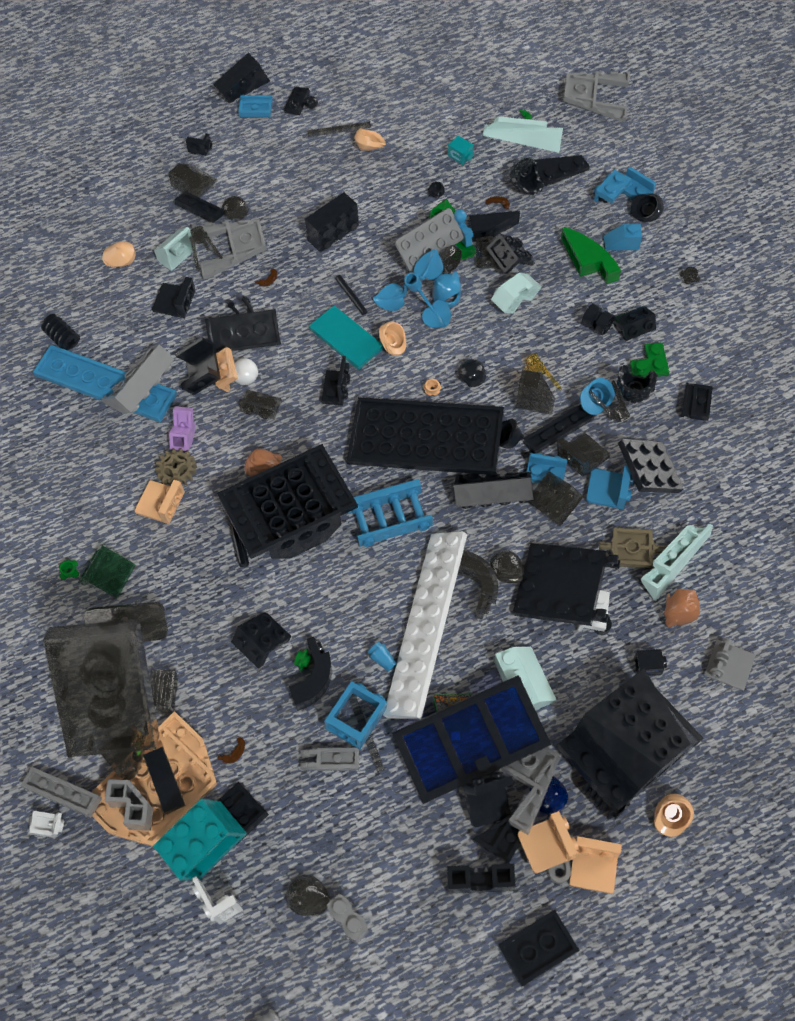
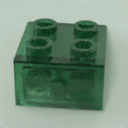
(107, 571)

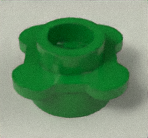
(64, 566)
(302, 659)

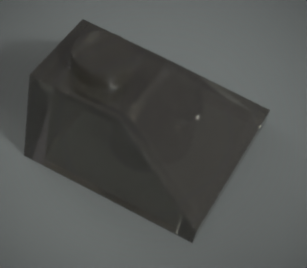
(191, 179)

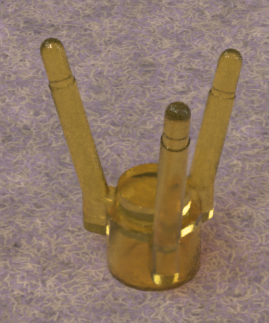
(536, 365)

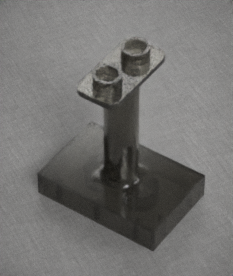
(105, 680)

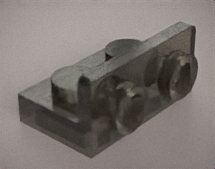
(260, 404)

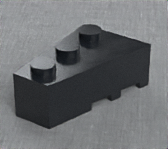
(241, 79)

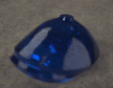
(555, 797)

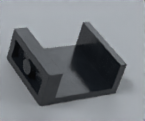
(201, 365)

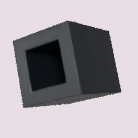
(651, 661)

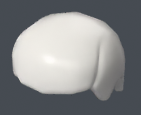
(246, 371)

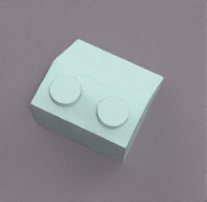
(174, 249)

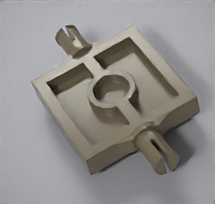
(633, 547)

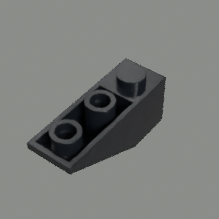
(492, 223)

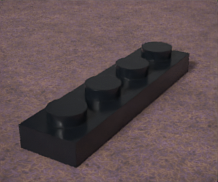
(557, 429)

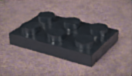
(538, 948)

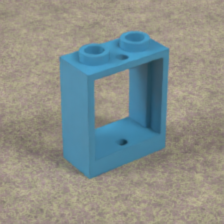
(346, 732)

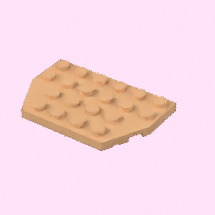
(192, 772)

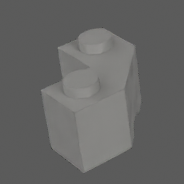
(137, 810)

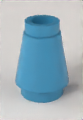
(381, 655)

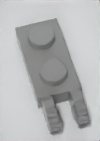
(331, 759)

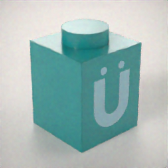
(460, 150)

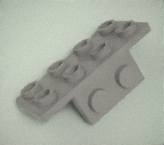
(434, 233)

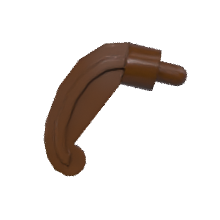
(498, 199)
(270, 280)
(236, 754)

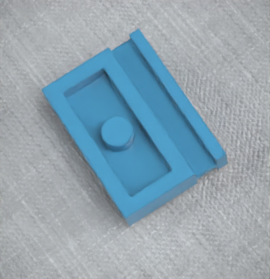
(255, 106)

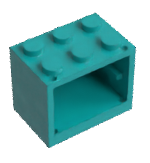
(199, 839)

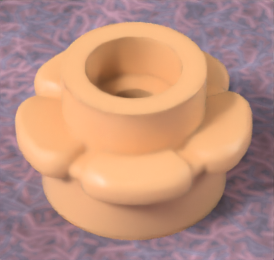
(432, 383)

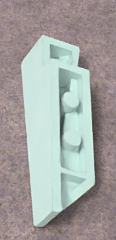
(525, 132)
(674, 559)

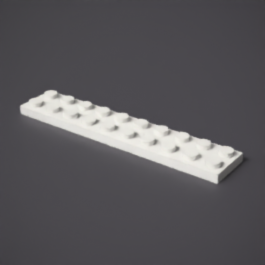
(425, 626)

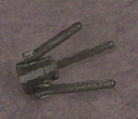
(200, 236)
(620, 411)

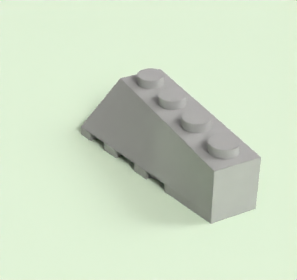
(139, 380)

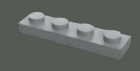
(61, 792)

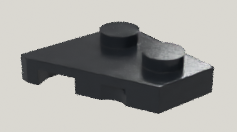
(500, 840)

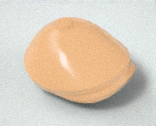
(368, 140)
(119, 254)
(393, 338)
(673, 815)

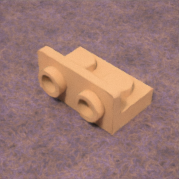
(226, 368)

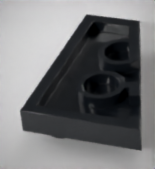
(560, 168)

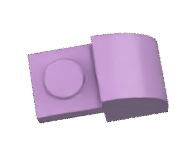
(184, 427)

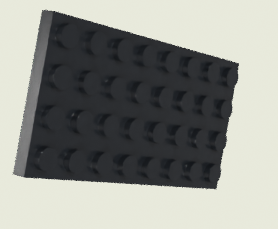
(426, 436)

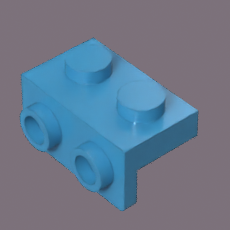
(612, 187)

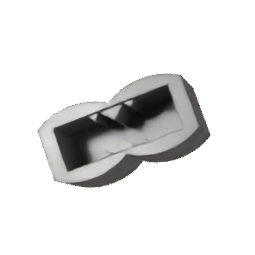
(351, 922)

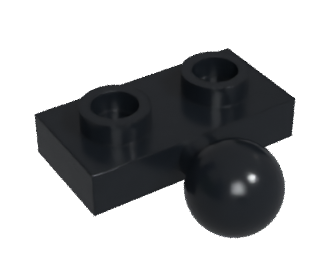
(299, 98)

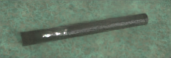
(336, 129)
(369, 742)

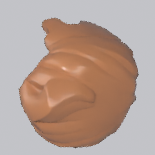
(260, 461)
(681, 607)

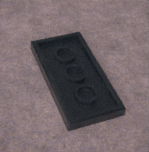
(244, 330)

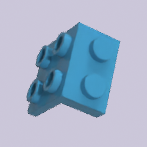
(610, 488)

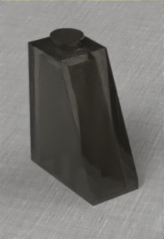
(534, 393)

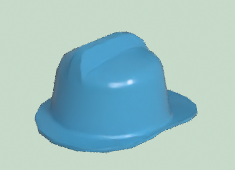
(604, 391)

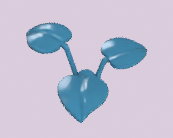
(428, 266)

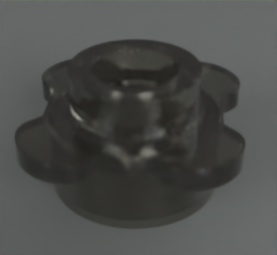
(687, 273)

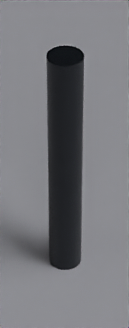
(351, 294)

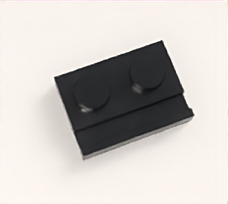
(697, 401)

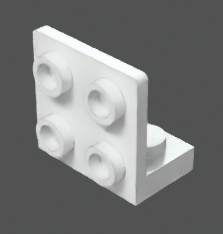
(225, 907)

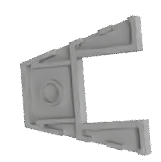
(582, 92)
(245, 240)
(536, 773)

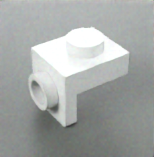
(45, 824)

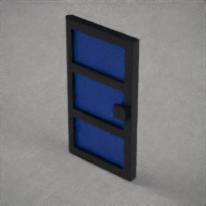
(471, 739)

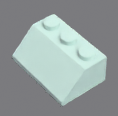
(524, 663)

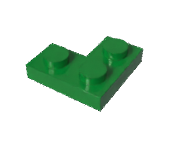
(654, 361)

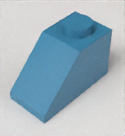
(624, 238)

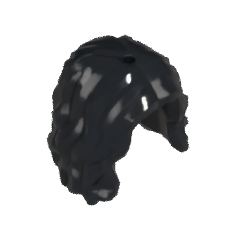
(525, 176)
(643, 385)

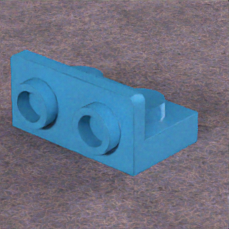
(639, 184)
(540, 465)

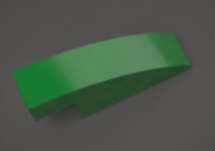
(589, 256)

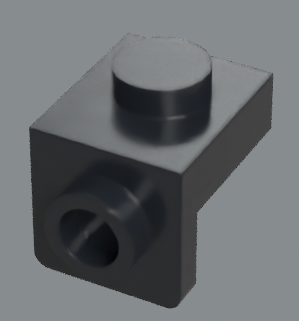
(199, 146)

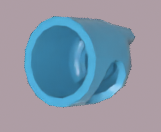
(447, 286)

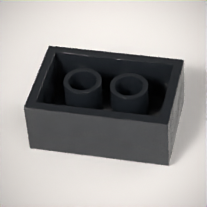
(332, 222)

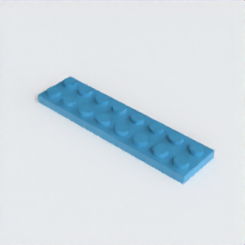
(97, 380)

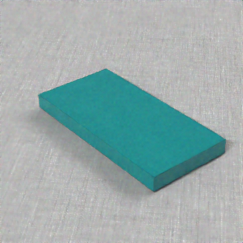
(346, 337)

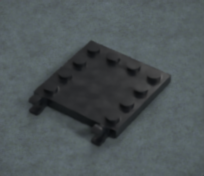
(563, 584)

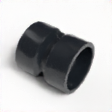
(598, 319)

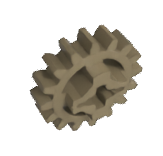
(176, 464)

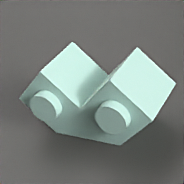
(514, 291)

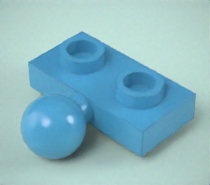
(460, 216)

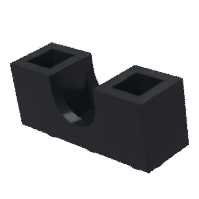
(477, 880)

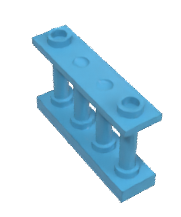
(390, 495)

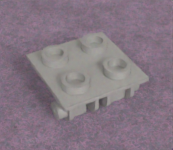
(729, 664)

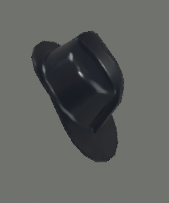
(510, 434)

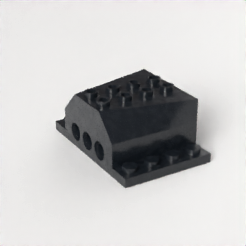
(289, 505)
(628, 741)

